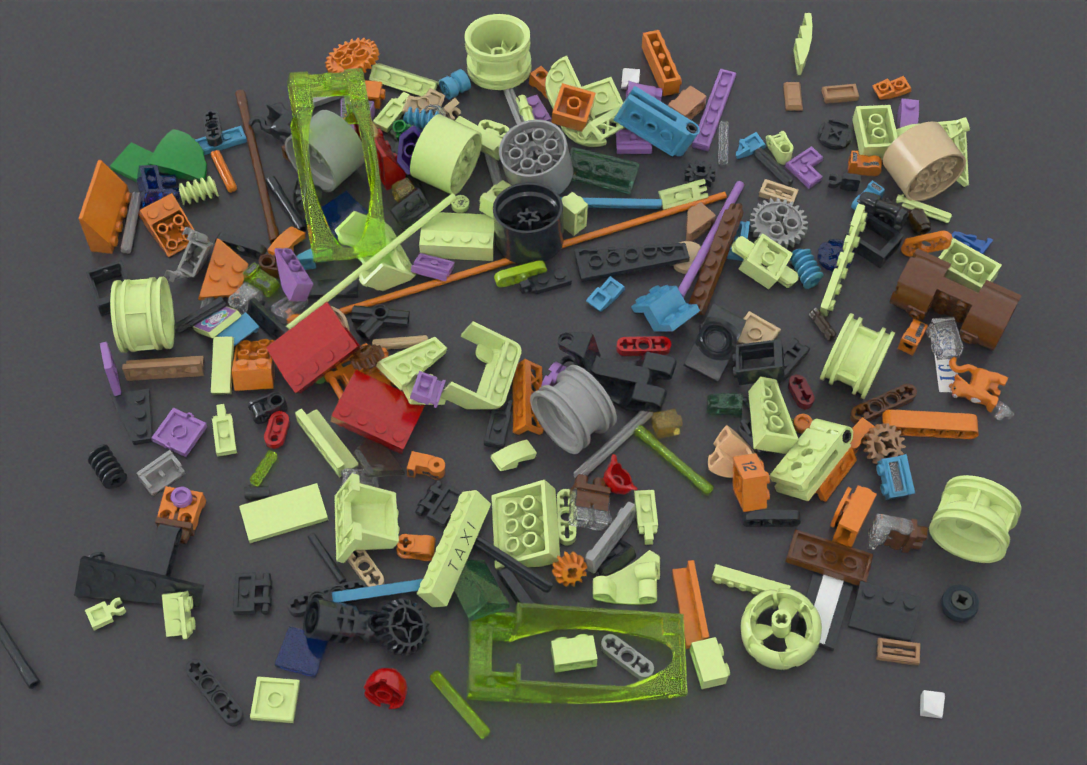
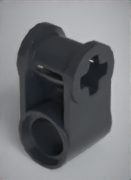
(267, 406)

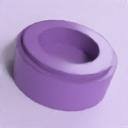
(181, 497)

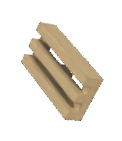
(777, 192)

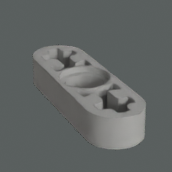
(611, 653)

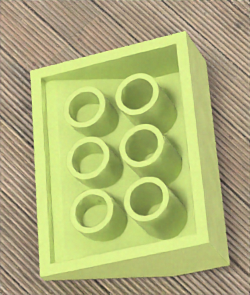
(458, 236)
(527, 524)

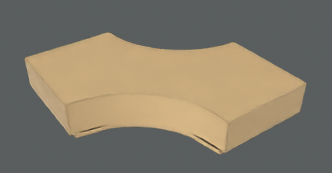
(431, 97)

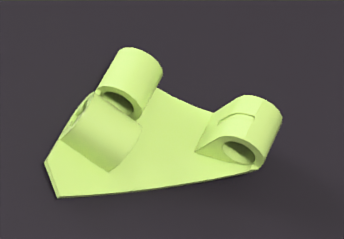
(632, 584)

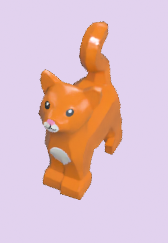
(979, 384)

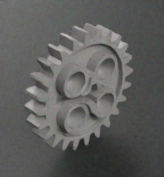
(779, 222)

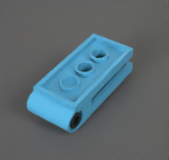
(657, 123)

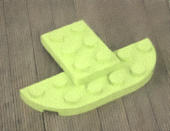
(606, 97)

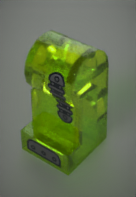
(261, 279)

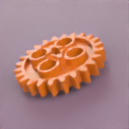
(353, 55)

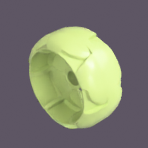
(788, 603)

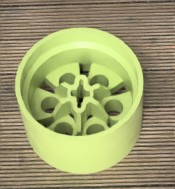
(446, 154)

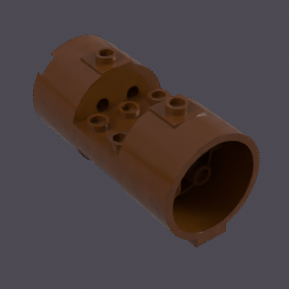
(925, 287)

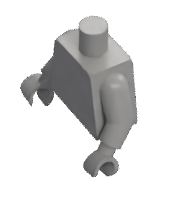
(193, 257)

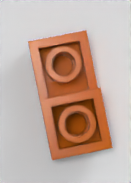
(891, 89)
(287, 239)

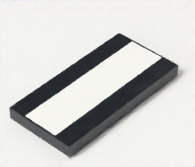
(831, 600)

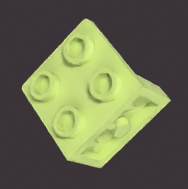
(178, 614)

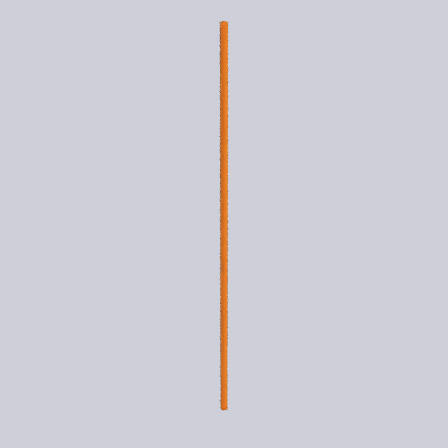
(503, 262)

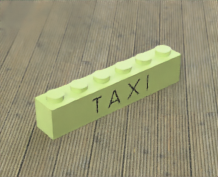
(454, 549)

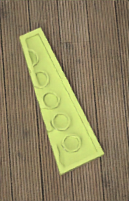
(857, 225)

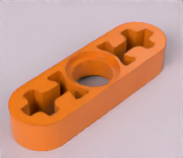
(932, 238)

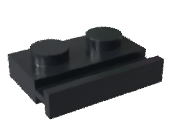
(410, 208)

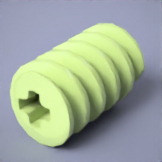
(198, 190)

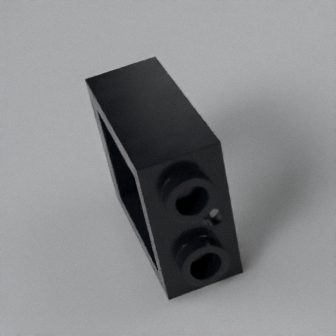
(872, 254)
(100, 275)
(759, 350)

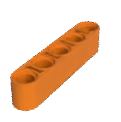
(933, 424)

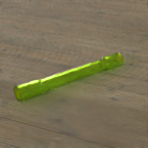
(699, 481)

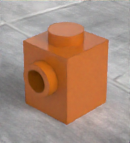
(375, 92)

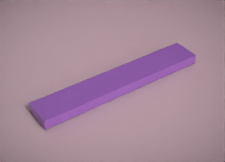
(714, 109)

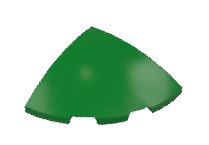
(180, 156)

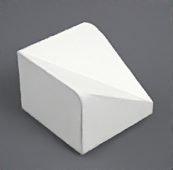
(629, 75)
(932, 704)

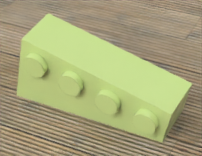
(770, 418)

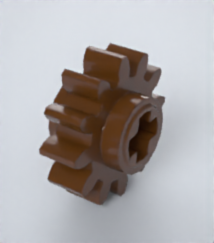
(367, 357)

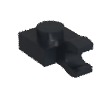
(846, 181)

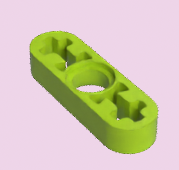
(511, 276)

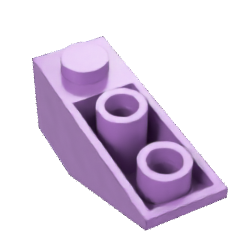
(293, 277)

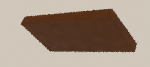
(829, 558)

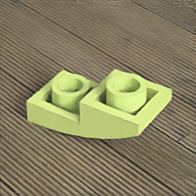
(510, 456)

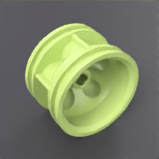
(975, 519)

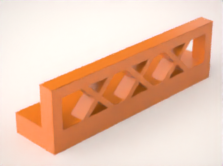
(521, 397)
(690, 603)

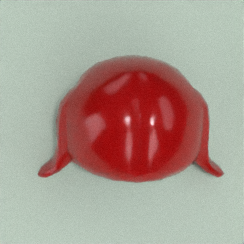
(618, 478)

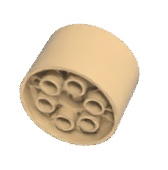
(924, 161)

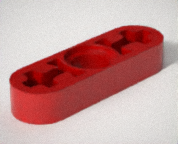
(656, 340)

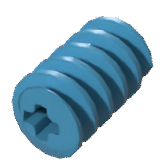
(418, 119)
(806, 267)

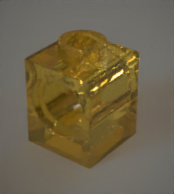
(401, 188)

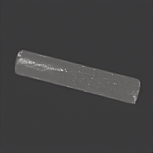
(723, 143)

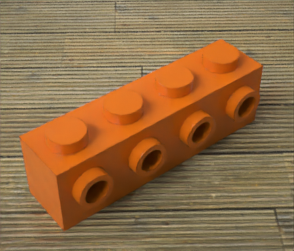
(661, 63)

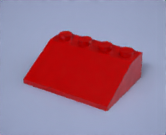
(389, 168)
(312, 348)
(377, 412)

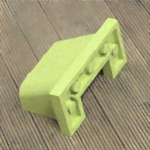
(364, 518)

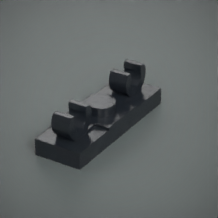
(266, 319)

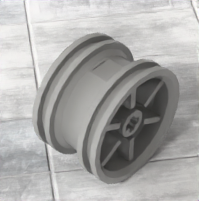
(573, 409)

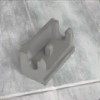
(160, 473)

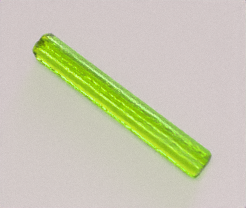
(460, 704)

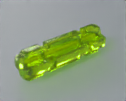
(263, 468)

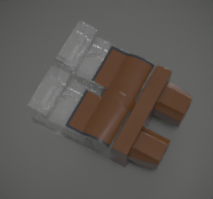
(589, 504)
(896, 533)

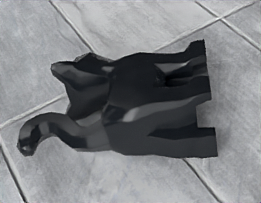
(281, 127)

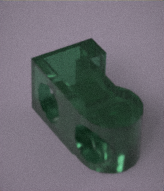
(725, 404)

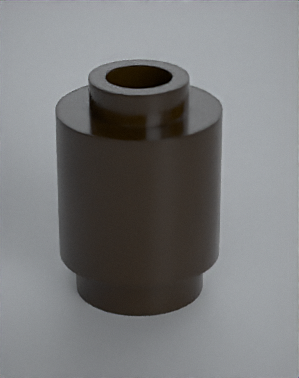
(919, 221)

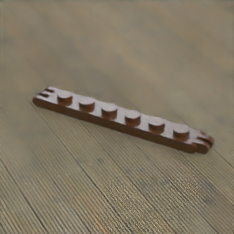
(716, 257)

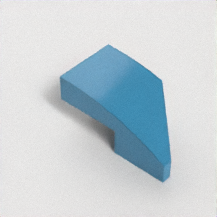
(749, 145)

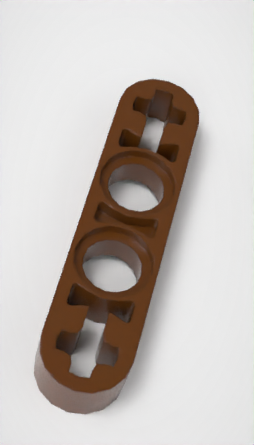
(883, 404)

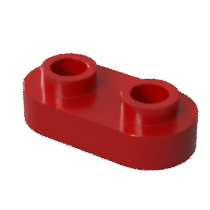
(276, 431)

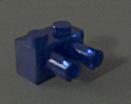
(151, 183)

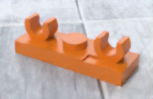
(836, 475)

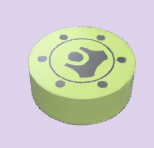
(461, 204)

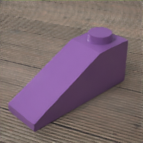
(908, 112)

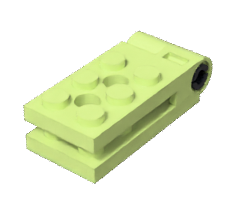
(812, 459)

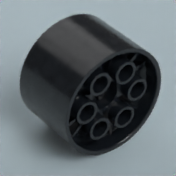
(528, 223)

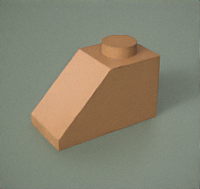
(698, 221)

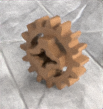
(890, 440)

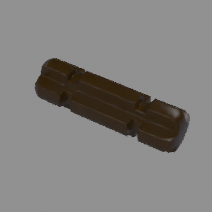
(822, 324)

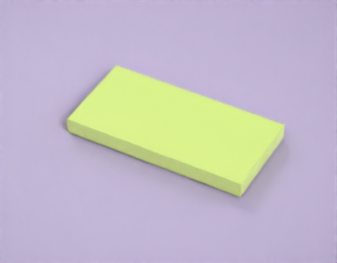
(283, 513)

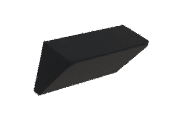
(617, 559)

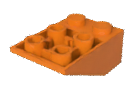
(166, 224)
(253, 366)

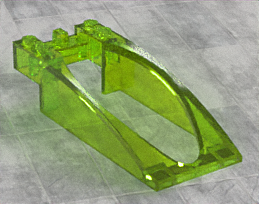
(352, 86)
(541, 618)

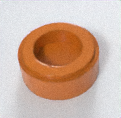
(802, 422)

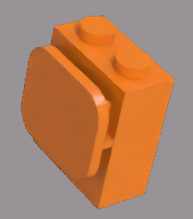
(852, 514)

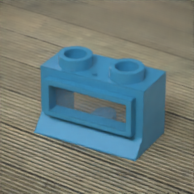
(895, 477)

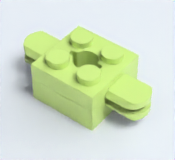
(770, 255)

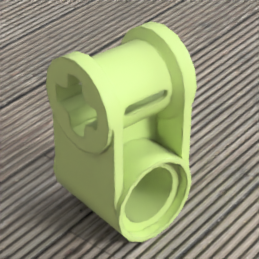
(780, 147)

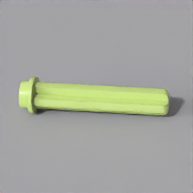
(929, 210)

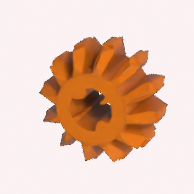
(570, 576)

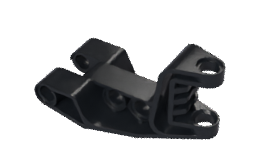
(624, 382)

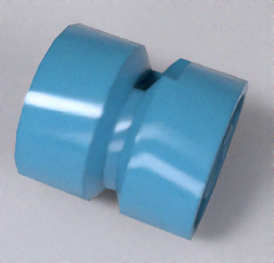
(456, 83)

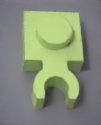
(102, 614)

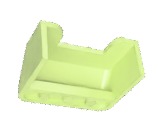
(390, 270)

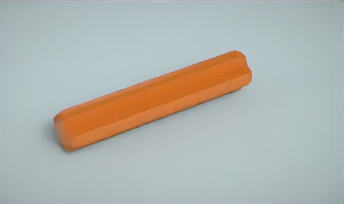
(223, 171)

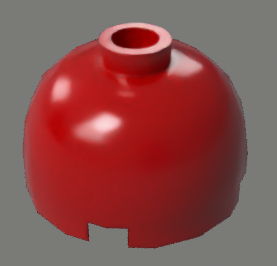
(386, 687)

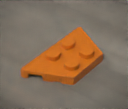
(223, 273)

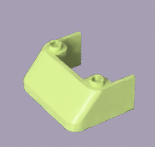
(501, 359)

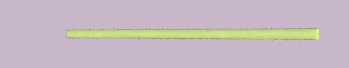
(376, 258)

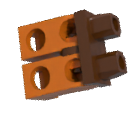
(185, 517)

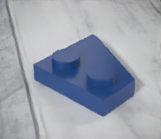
(971, 241)

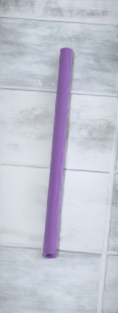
(702, 253)

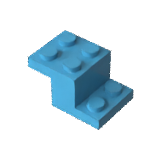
(664, 308)

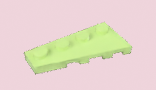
(406, 364)

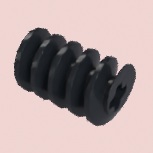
(107, 467)

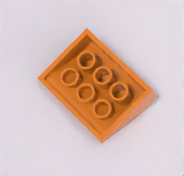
(104, 209)

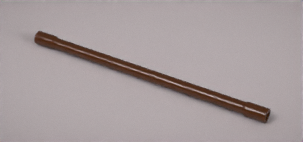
(272, 229)

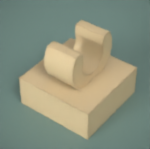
(450, 107)

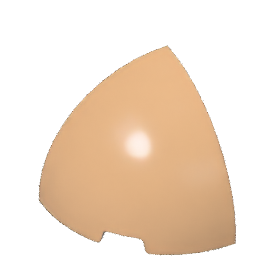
(727, 446)

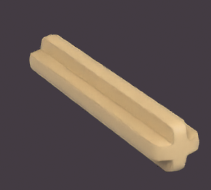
(399, 342)

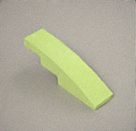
(802, 43)

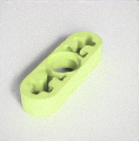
(561, 523)

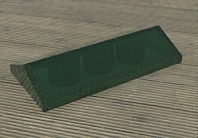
(603, 170)
(479, 591)

